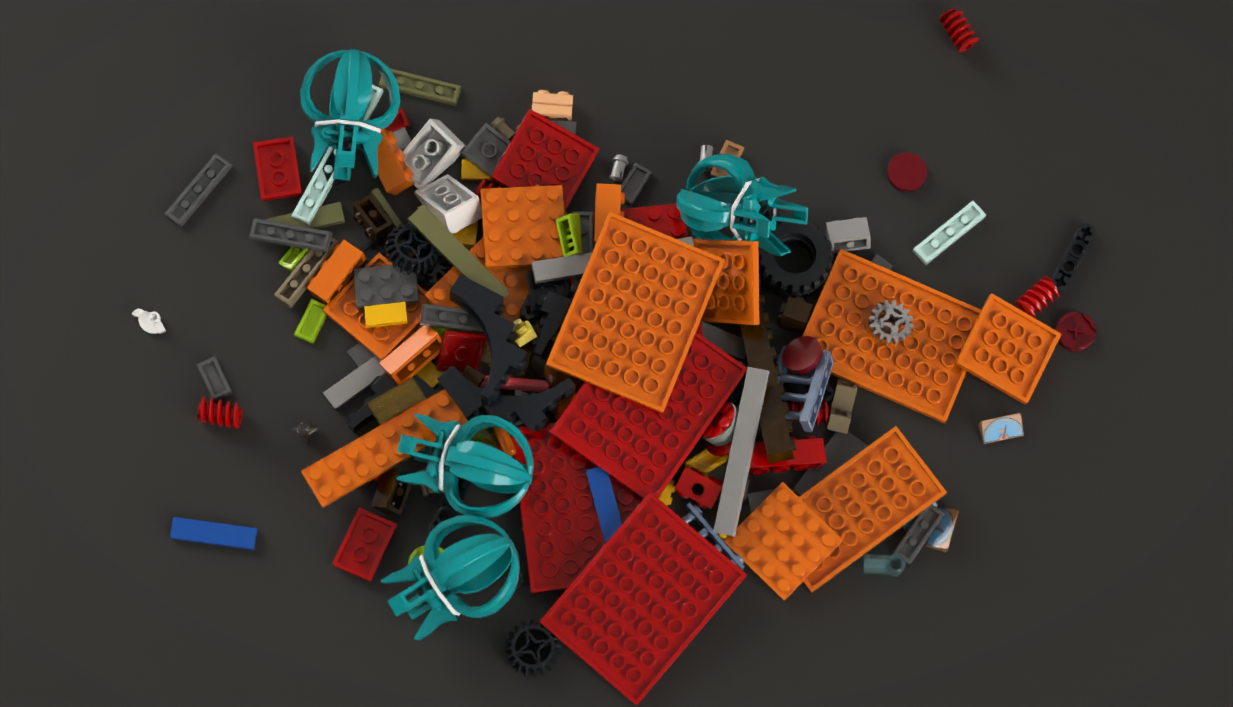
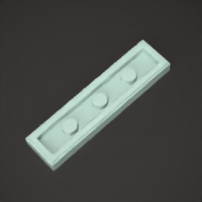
(949, 232)

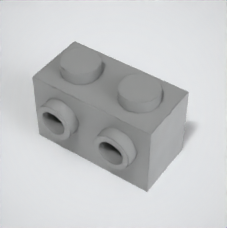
(848, 234)

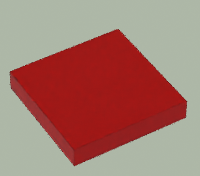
(460, 350)

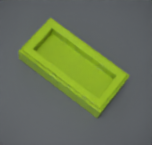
(311, 322)

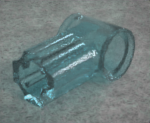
(881, 564)

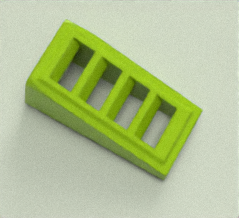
(566, 224)

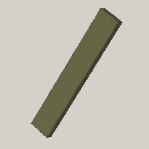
(453, 250)

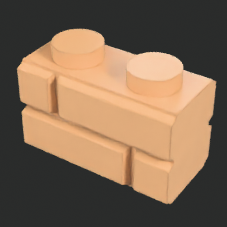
(553, 106)

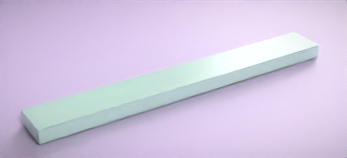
(318, 186)

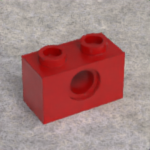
(711, 486)

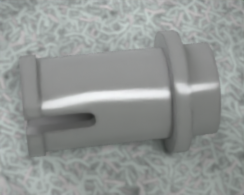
(706, 153)
(620, 162)

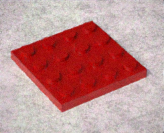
(545, 156)

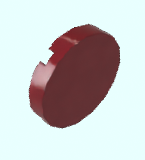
(907, 172)
(1076, 331)
(802, 354)

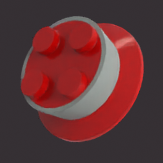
(721, 430)

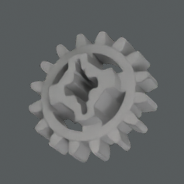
(890, 314)

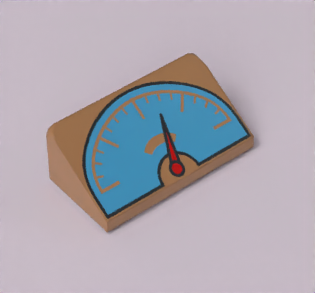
(1001, 428)
(943, 532)

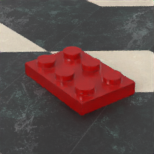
(277, 168)
(364, 545)

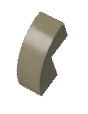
(842, 406)

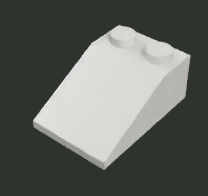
(432, 152)
(450, 203)

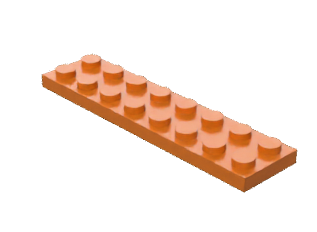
(377, 450)

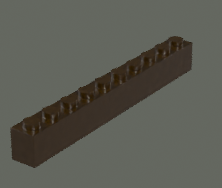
(772, 417)

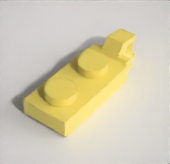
(524, 332)

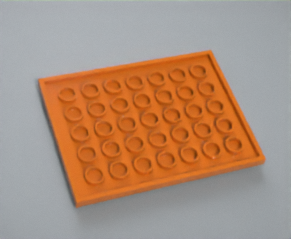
(635, 312)
(913, 372)

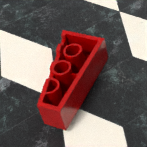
(809, 455)

